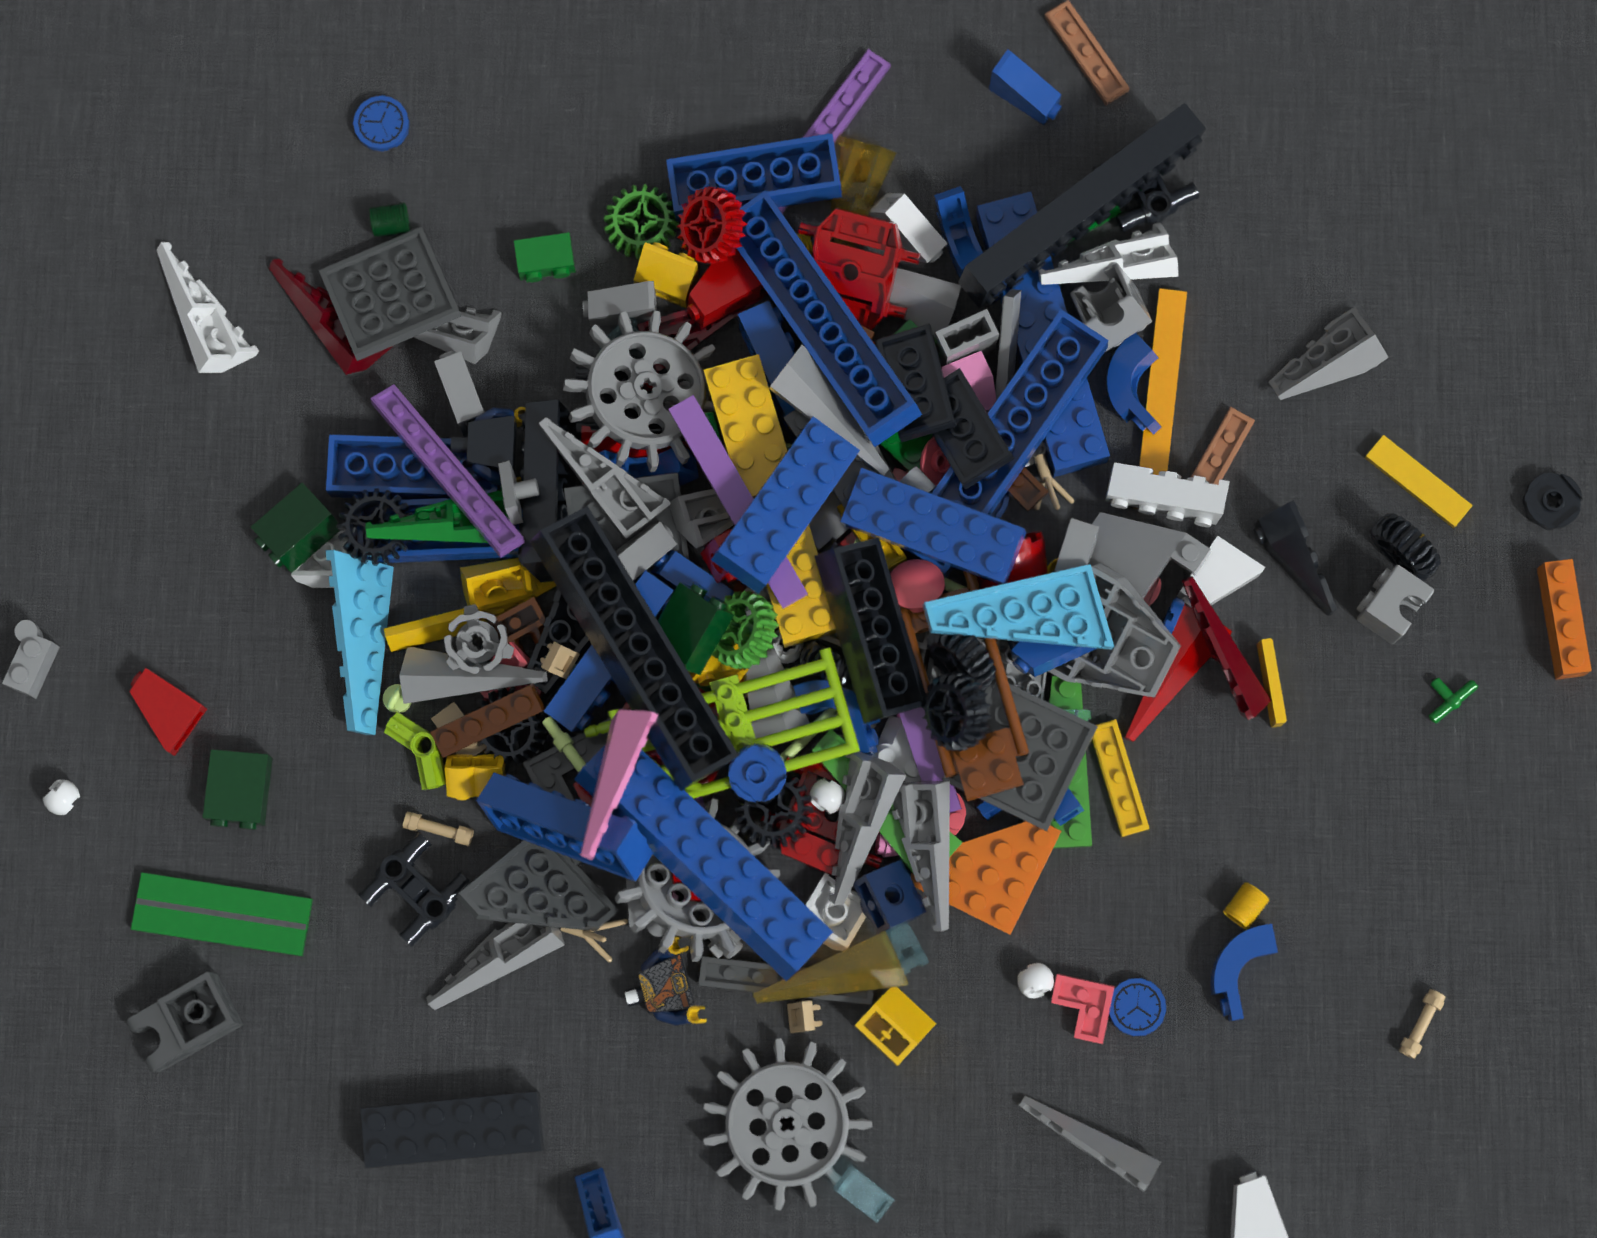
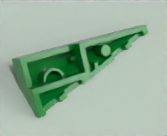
(433, 523)

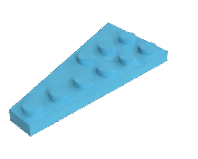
(1040, 609)
(359, 624)

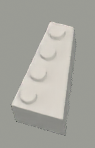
(1167, 494)

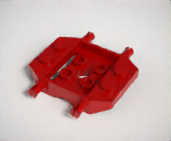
(875, 270)
(809, 848)

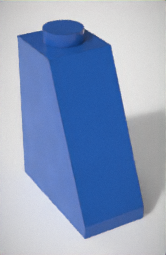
(1024, 88)
(676, 568)
(1042, 657)

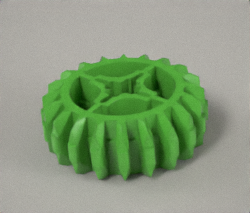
(630, 220)
(750, 632)

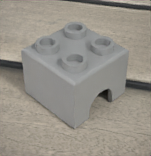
(1115, 310)
(1380, 608)

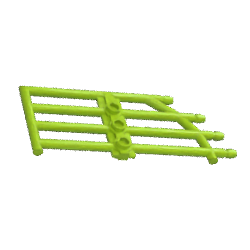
(737, 719)

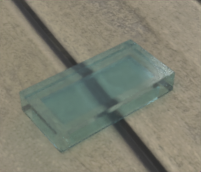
(863, 1194)

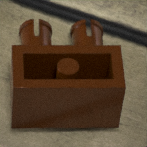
(521, 619)

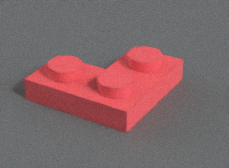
(1091, 999)

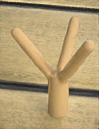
(1050, 482)
(590, 936)

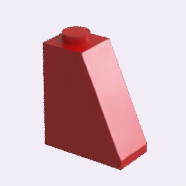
(723, 290)
(166, 709)

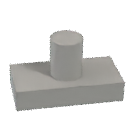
(515, 491)

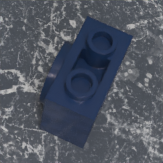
(897, 885)

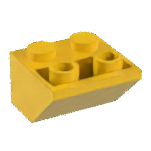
(672, 273)
(895, 1025)

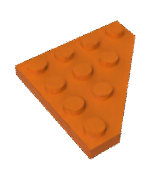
(998, 872)

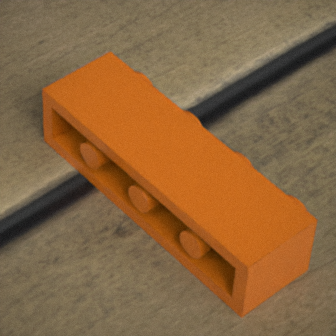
(1564, 619)

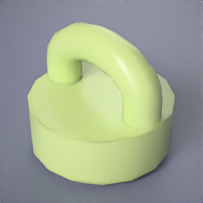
(393, 699)

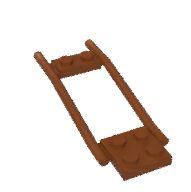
(993, 762)

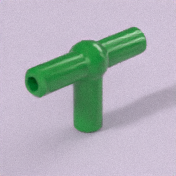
(1452, 700)

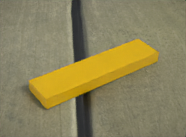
(1418, 481)
(1119, 779)

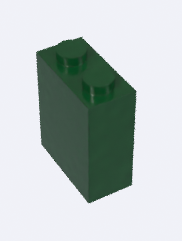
(295, 528)
(694, 624)
(237, 789)

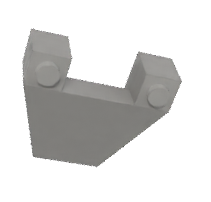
(1144, 550)
(1140, 640)

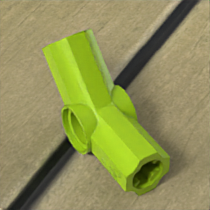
(411, 735)

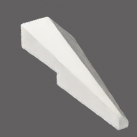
(1140, 258)
(210, 335)

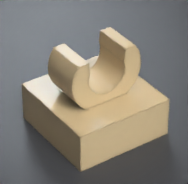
(559, 660)
(801, 1016)

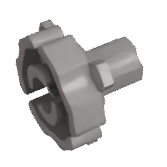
(465, 637)

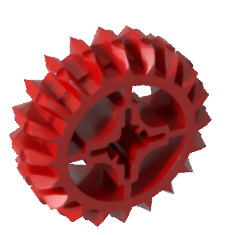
(705, 209)

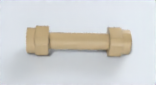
(415, 822)
(1410, 1046)

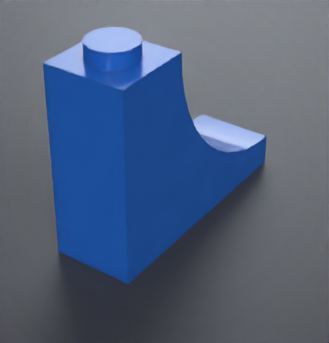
(598, 1205)

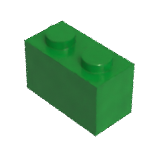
(544, 257)

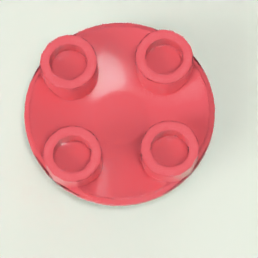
(917, 583)

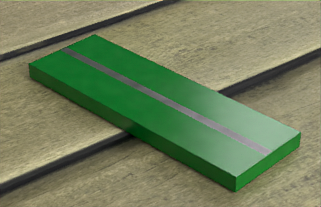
(222, 914)

